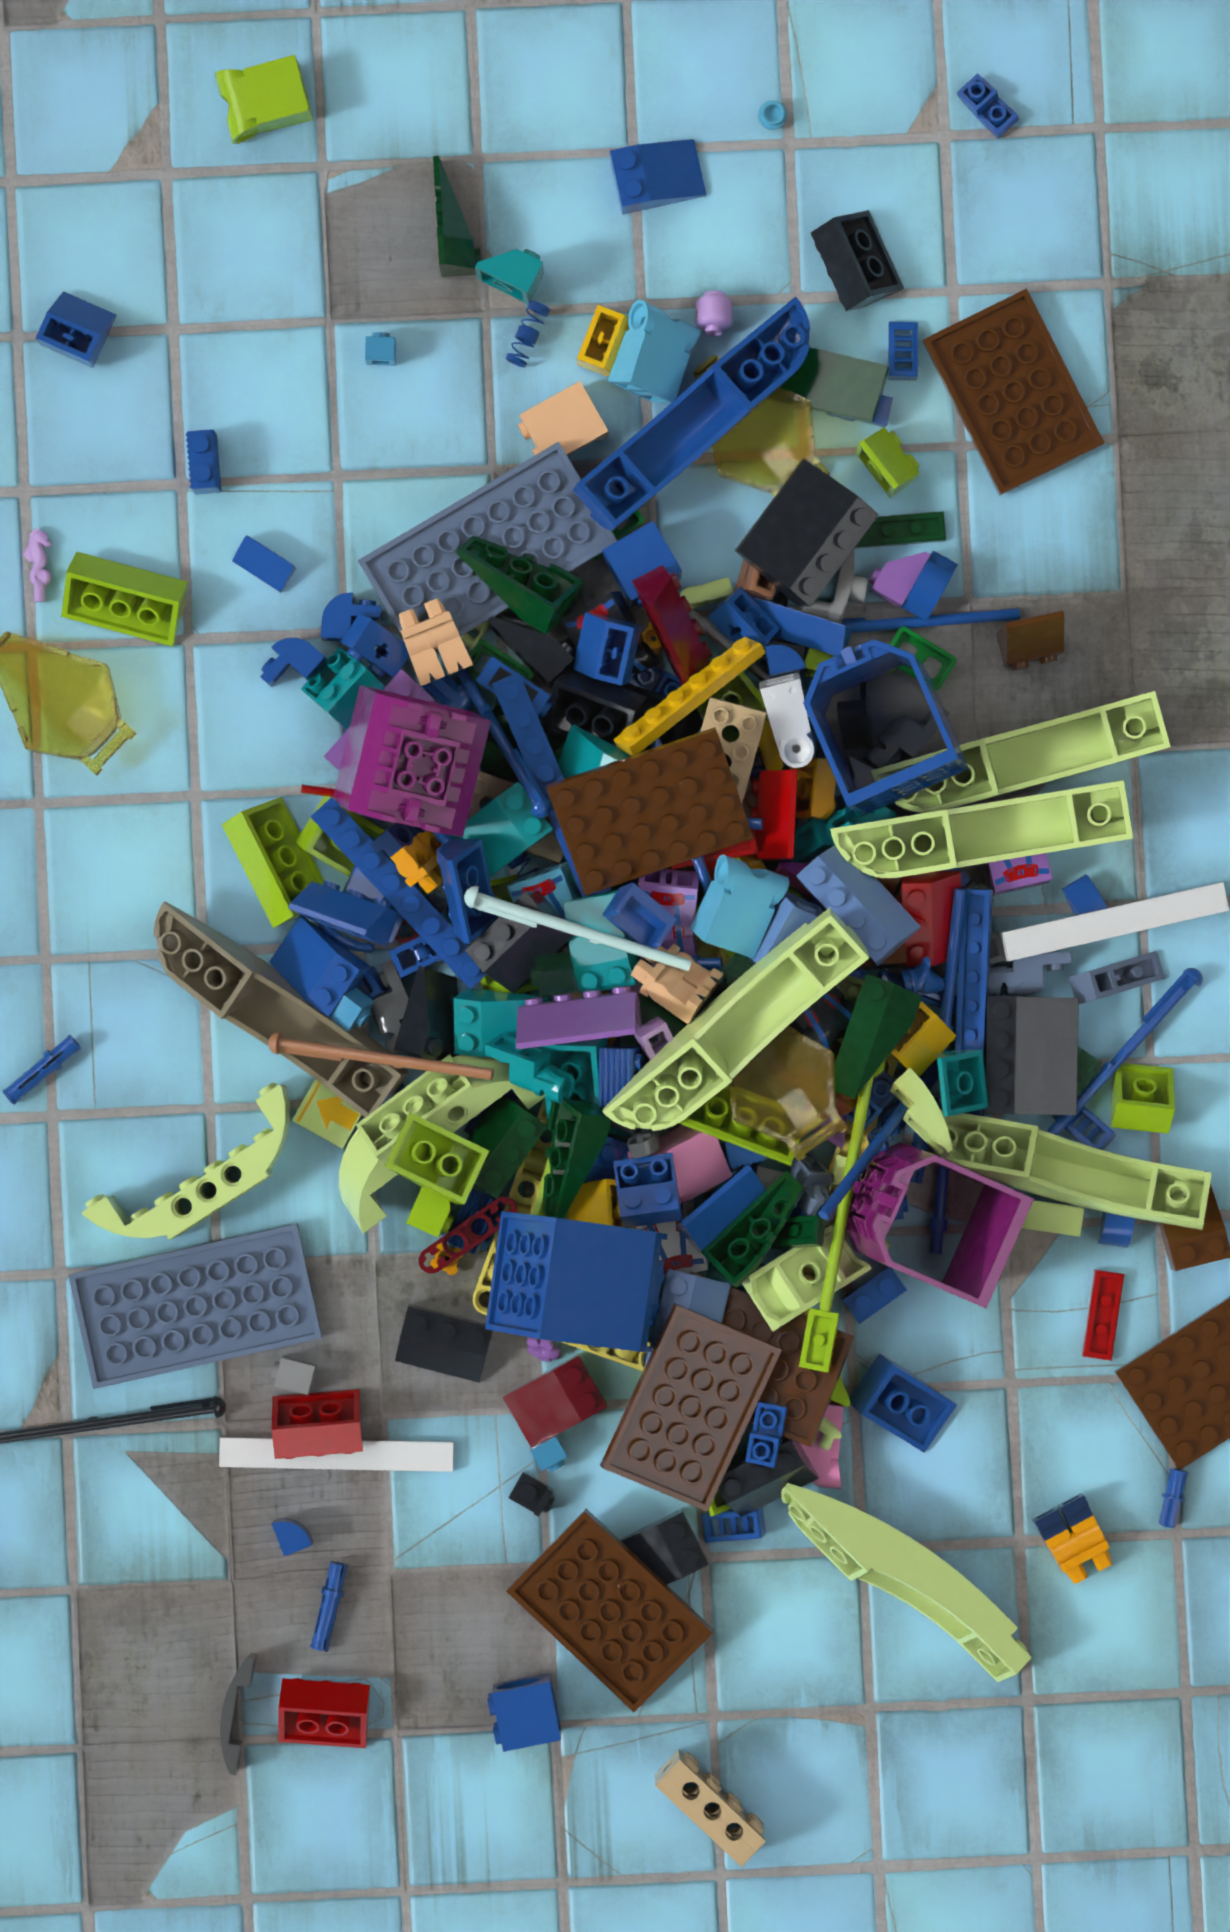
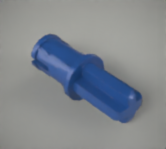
(1173, 1498)

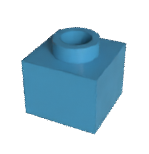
(380, 349)
(353, 1009)
(549, 1454)

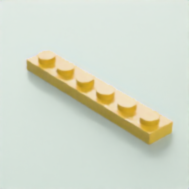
(689, 696)

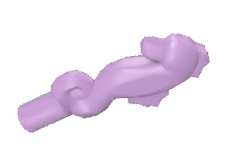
(35, 553)

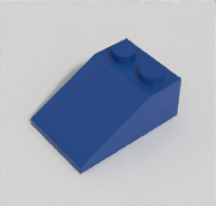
(656, 174)
(317, 965)
(901, 1403)

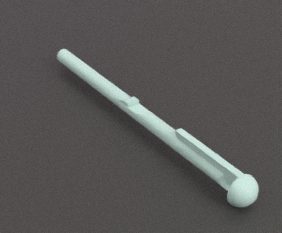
(532, 917)

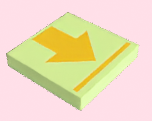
(327, 1115)

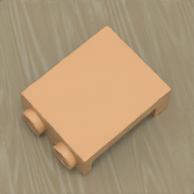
(565, 419)

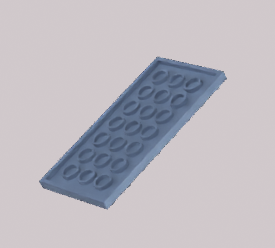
(524, 510)
(195, 1306)

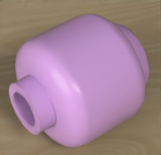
(714, 313)

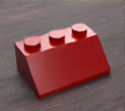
(777, 807)
(929, 902)
(317, 1424)
(323, 1713)

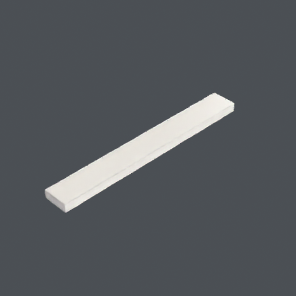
(1114, 921)
(376, 1455)

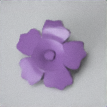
(543, 1349)

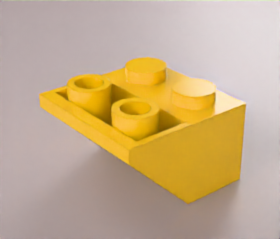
(602, 340)
(922, 1041)
(597, 1204)

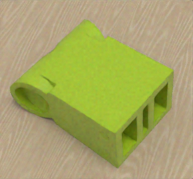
(264, 97)

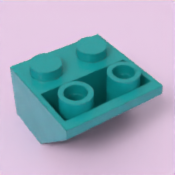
(337, 685)

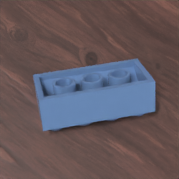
(859, 903)
(693, 1292)

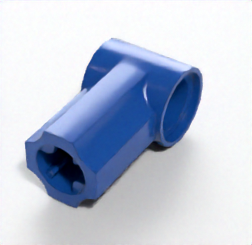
(449, 693)

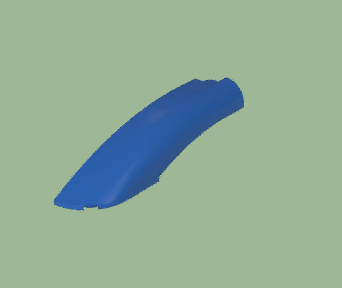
(697, 417)

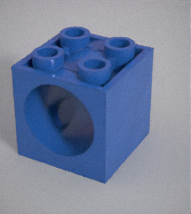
(636, 556)
(525, 1712)

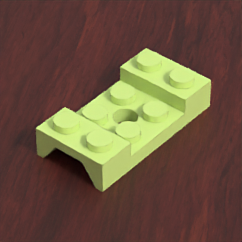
(783, 1291)

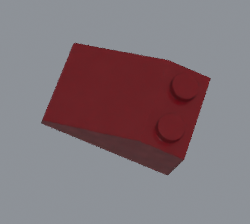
(555, 1401)

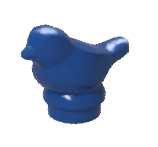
(921, 979)

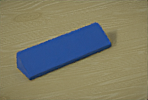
(806, 628)

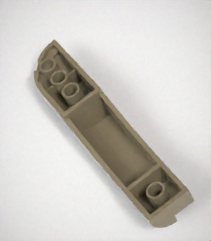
(262, 1002)

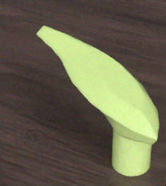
(830, 1433)

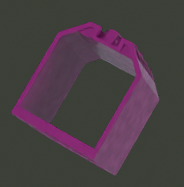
(411, 761)
(985, 1240)

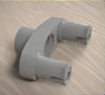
(849, 589)

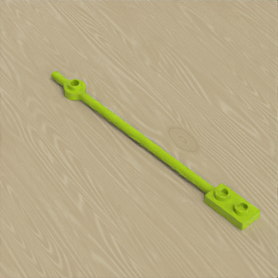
(823, 1323)

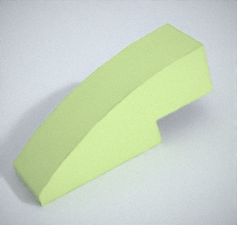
(923, 1112)
(1054, 1218)

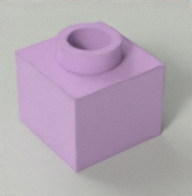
(661, 1033)

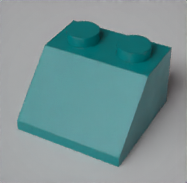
(512, 273)
(962, 1081)

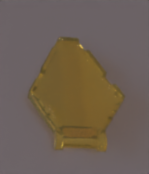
(768, 441)
(61, 701)
(788, 1092)

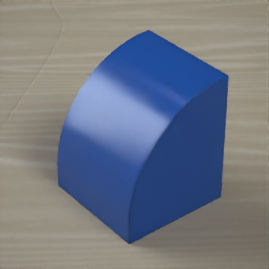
(782, 660)
(1116, 1230)
(291, 1535)

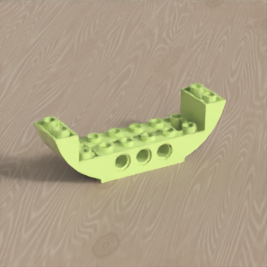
(433, 1096)
(168, 1217)

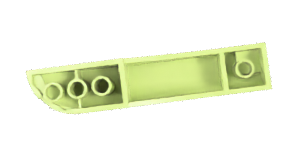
(1043, 753)
(987, 831)
(738, 1025)
(1076, 1172)
(912, 1573)

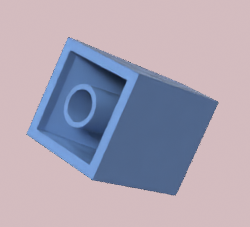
(787, 918)

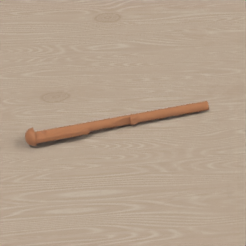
(279, 1044)

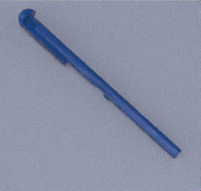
(862, 625)
(541, 806)
(1151, 1020)
(928, 1077)

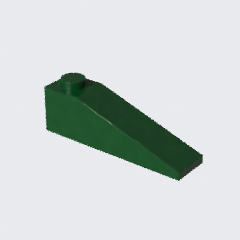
(454, 239)
(531, 590)
(875, 1027)
(577, 1140)
(748, 1238)

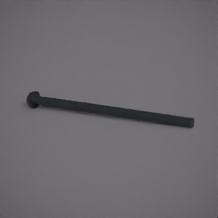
(157, 1413)

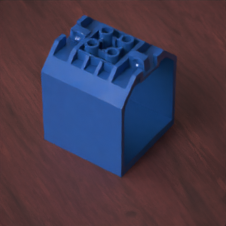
(846, 672)
(575, 1282)

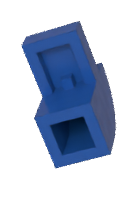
(929, 585)
(340, 613)
(294, 653)

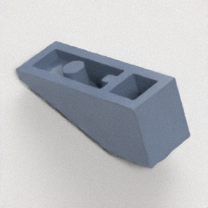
(1116, 977)

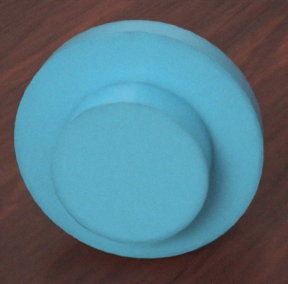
(772, 115)

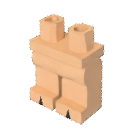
(433, 634)
(674, 988)

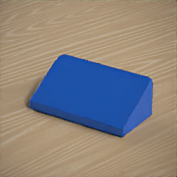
(263, 563)

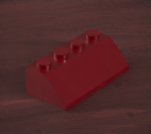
(672, 623)

